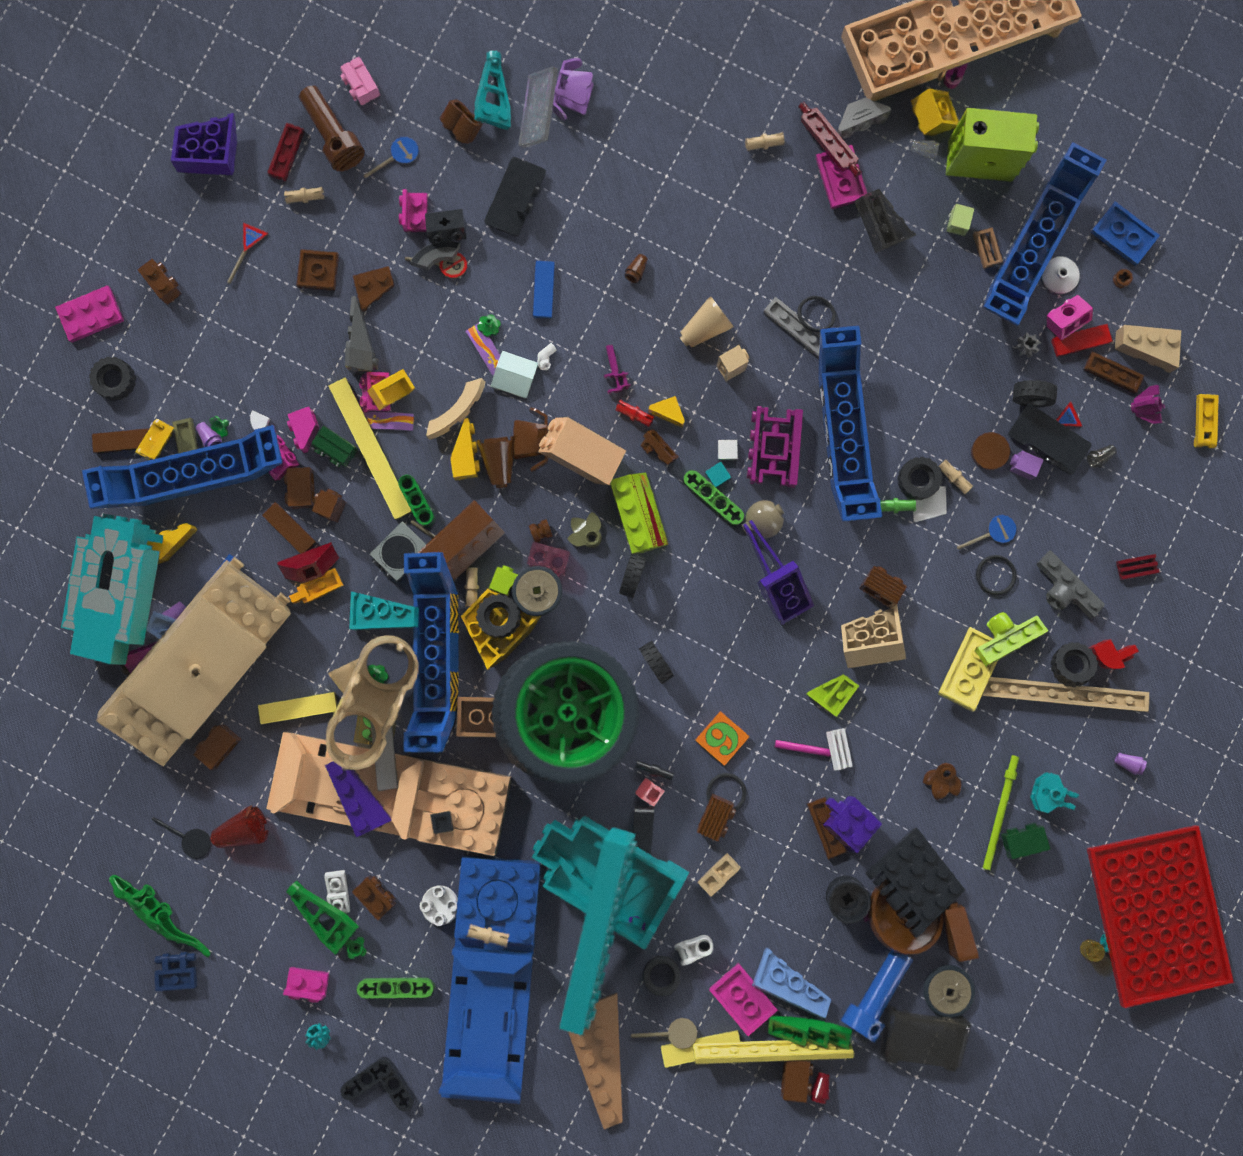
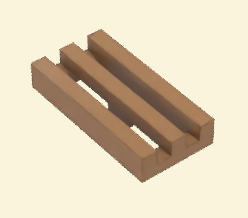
(992, 263)

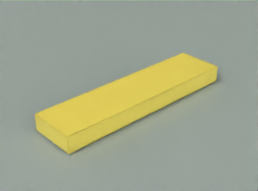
(297, 708)
(676, 1056)

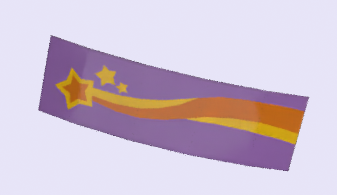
(485, 348)
(390, 420)

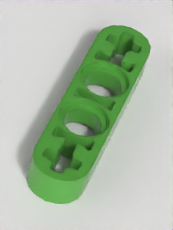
(711, 500)
(395, 984)

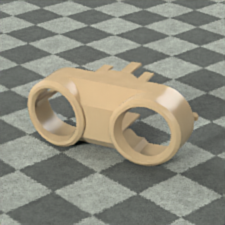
(372, 700)

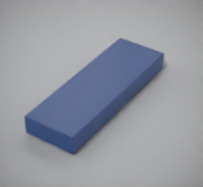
(543, 289)

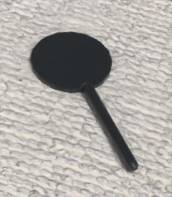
(194, 842)

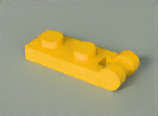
(1206, 420)

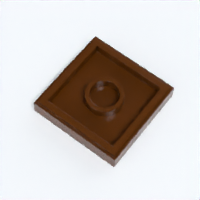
(317, 270)

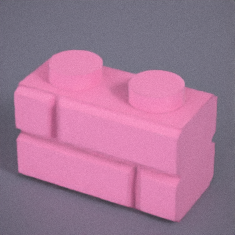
(360, 81)

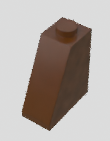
(959, 933)

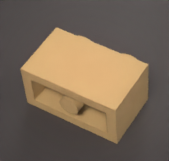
(733, 362)

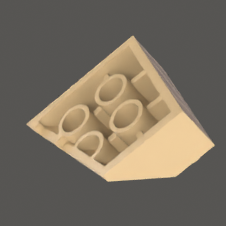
(873, 639)

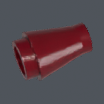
(820, 1089)

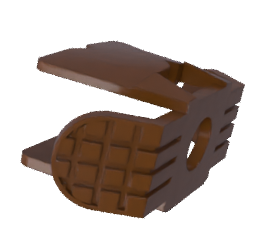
(528, 437)

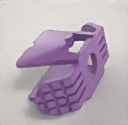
(574, 91)

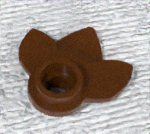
(943, 784)

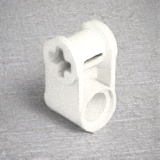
(693, 950)

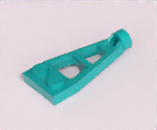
(486, 112)

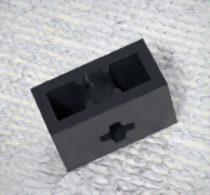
(445, 226)

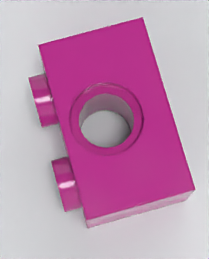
(1069, 317)

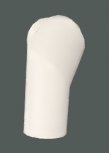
(543, 357)

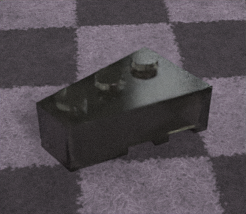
(881, 221)

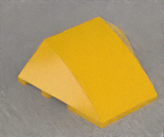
(490, 648)

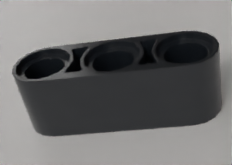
(643, 827)

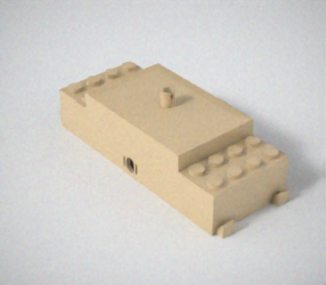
(194, 663)

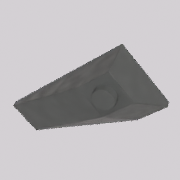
(359, 350)

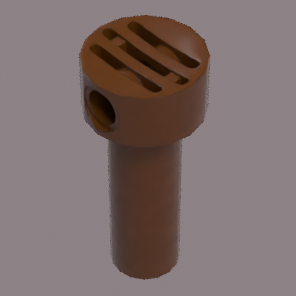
(340, 146)

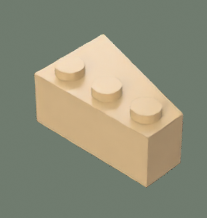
(1150, 344)

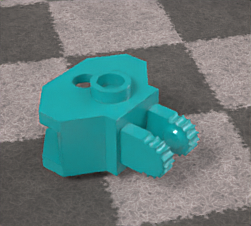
(1052, 795)

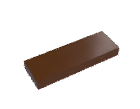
(1113, 372)
(117, 440)
(289, 528)
(820, 814)

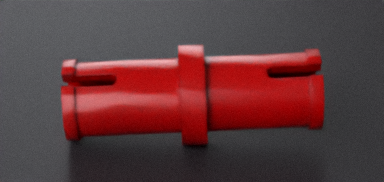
(634, 413)

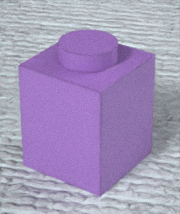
(1026, 465)

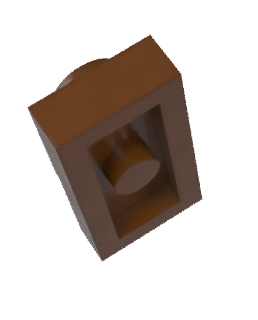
(655, 441)

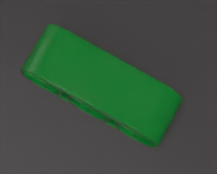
(410, 494)

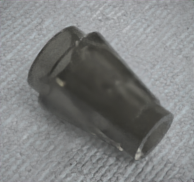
(1100, 456)

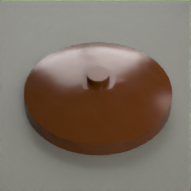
(892, 930)

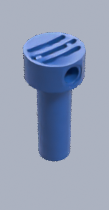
(867, 1014)

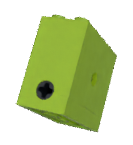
(991, 144)

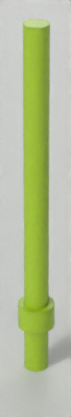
(1010, 775)

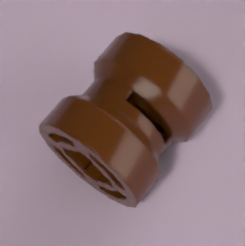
(540, 530)

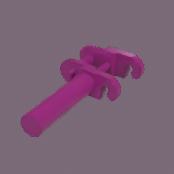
(614, 369)

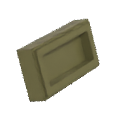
(185, 435)

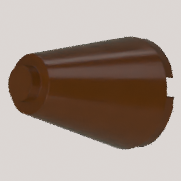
(498, 459)

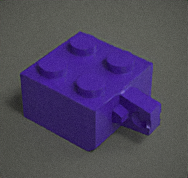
(851, 823)

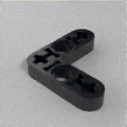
(384, 1078)

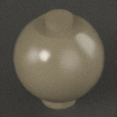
(766, 517)

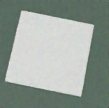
(931, 506)

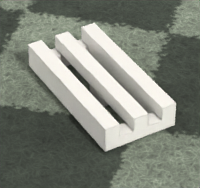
(841, 749)

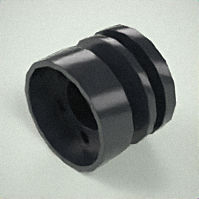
(855, 907)

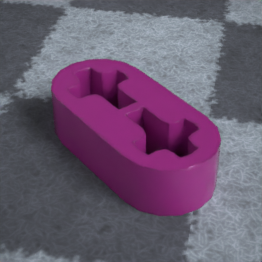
(959, 74)

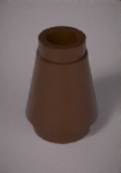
(636, 269)

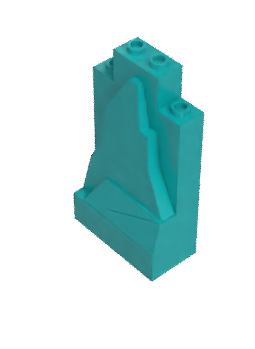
(573, 867)

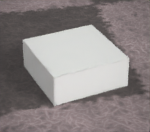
(727, 449)

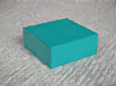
(717, 474)

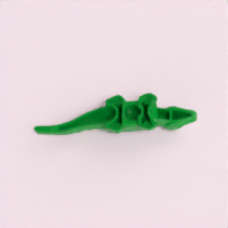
(153, 913)

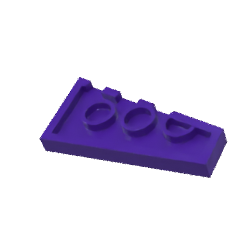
(357, 800)

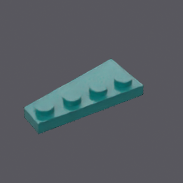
(377, 613)

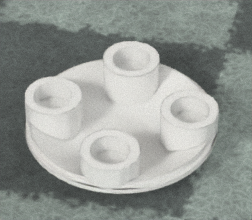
(439, 905)

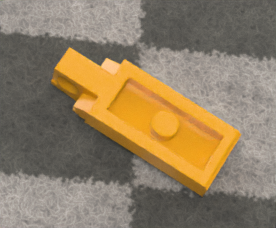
(318, 587)

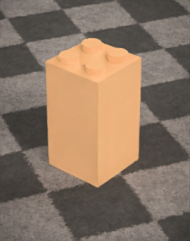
(581, 450)

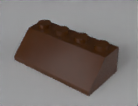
(465, 538)

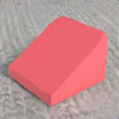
(649, 792)

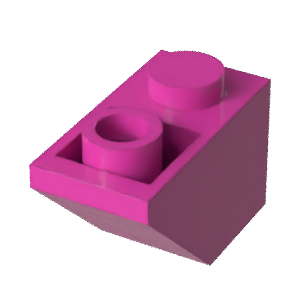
(304, 426)

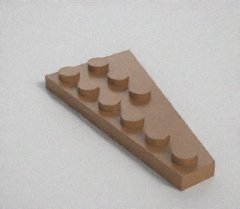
(600, 1060)

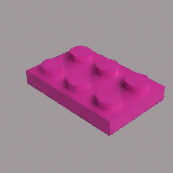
(840, 186)
(89, 314)
(742, 1000)

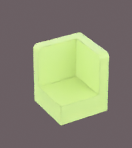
(960, 219)

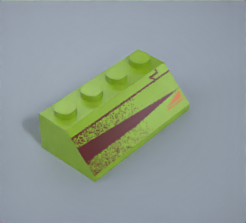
(638, 513)

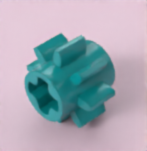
(317, 1036)

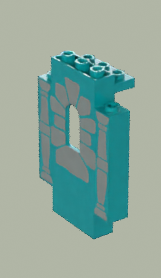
(116, 617)

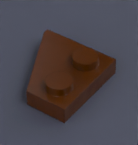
(372, 285)

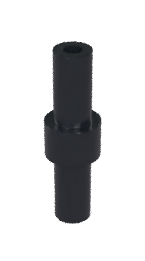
(654, 770)

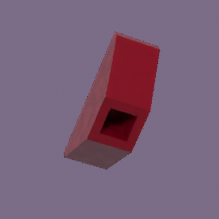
(309, 564)

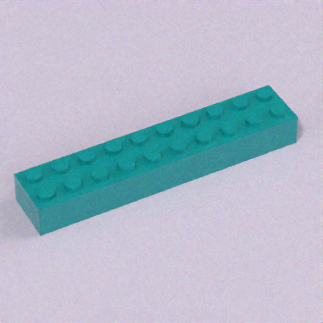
(598, 930)

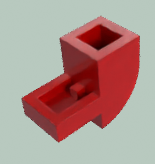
(1109, 657)

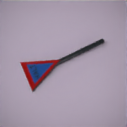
(1069, 417)

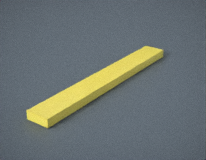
(370, 448)
(766, 1051)

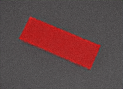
(1082, 340)

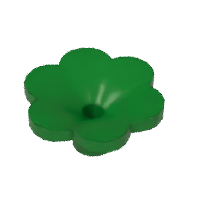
(489, 325)
(219, 426)
(379, 671)

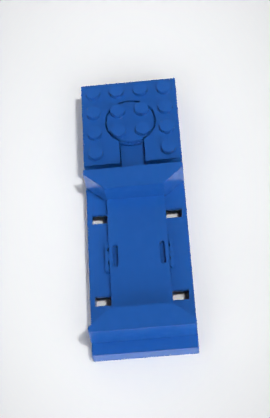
(488, 1014)

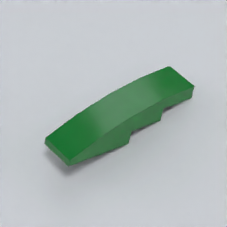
(809, 1030)

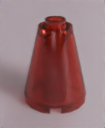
(241, 829)

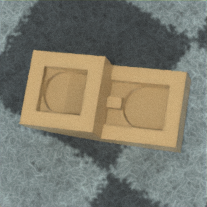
(719, 874)

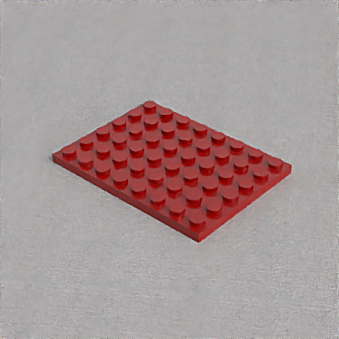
(1159, 916)

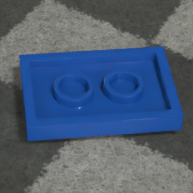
(1125, 233)

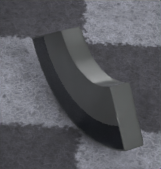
(435, 253)

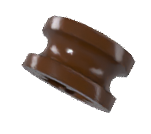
(1128, 275)

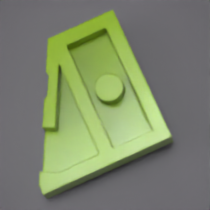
(834, 694)

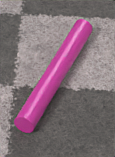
(802, 748)

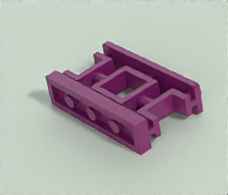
(791, 448)

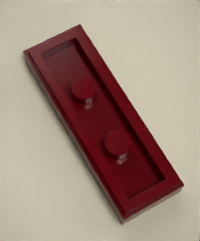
(286, 152)

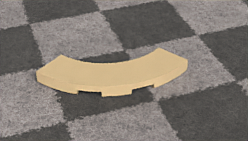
(458, 411)

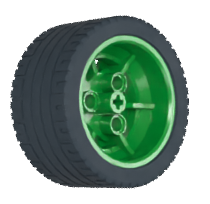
(609, 691)

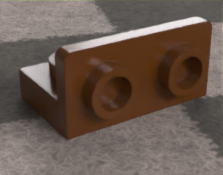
(374, 897)

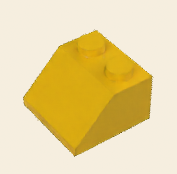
(934, 112)

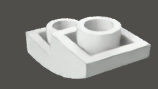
(337, 890)

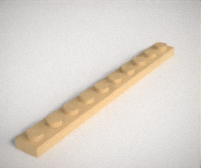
(1067, 694)

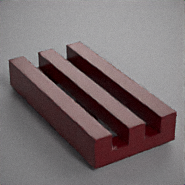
(1153, 564)

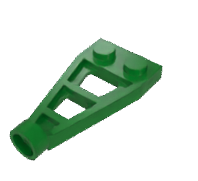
(343, 927)

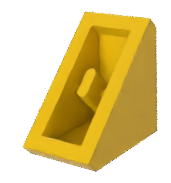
(668, 410)

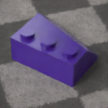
(205, 146)

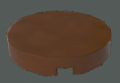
(990, 451)

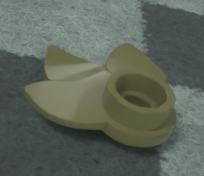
(585, 528)

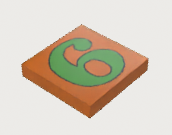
(722, 738)

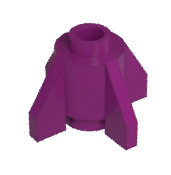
(1147, 405)

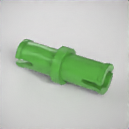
(898, 505)

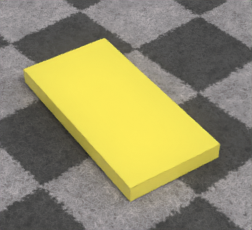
(967, 673)

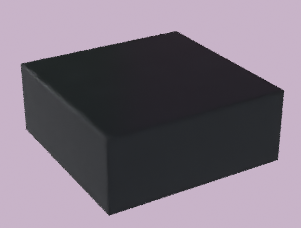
(442, 822)

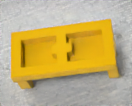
(155, 440)

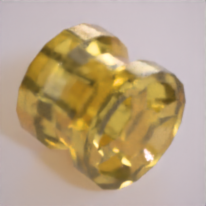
(1096, 950)

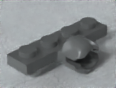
(1068, 587)

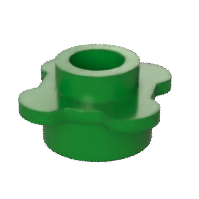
(352, 952)

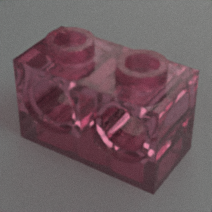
(550, 553)

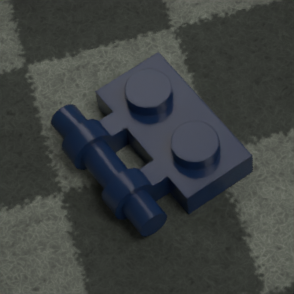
(175, 978)

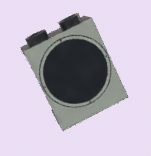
(391, 551)

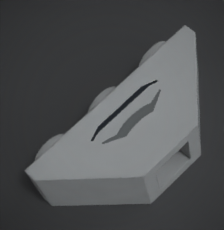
(861, 116)

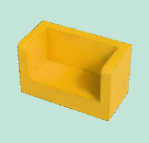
(391, 389)

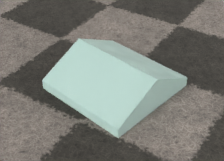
(514, 374)

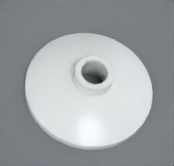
(1055, 281)

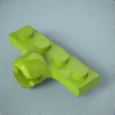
(1008, 637)

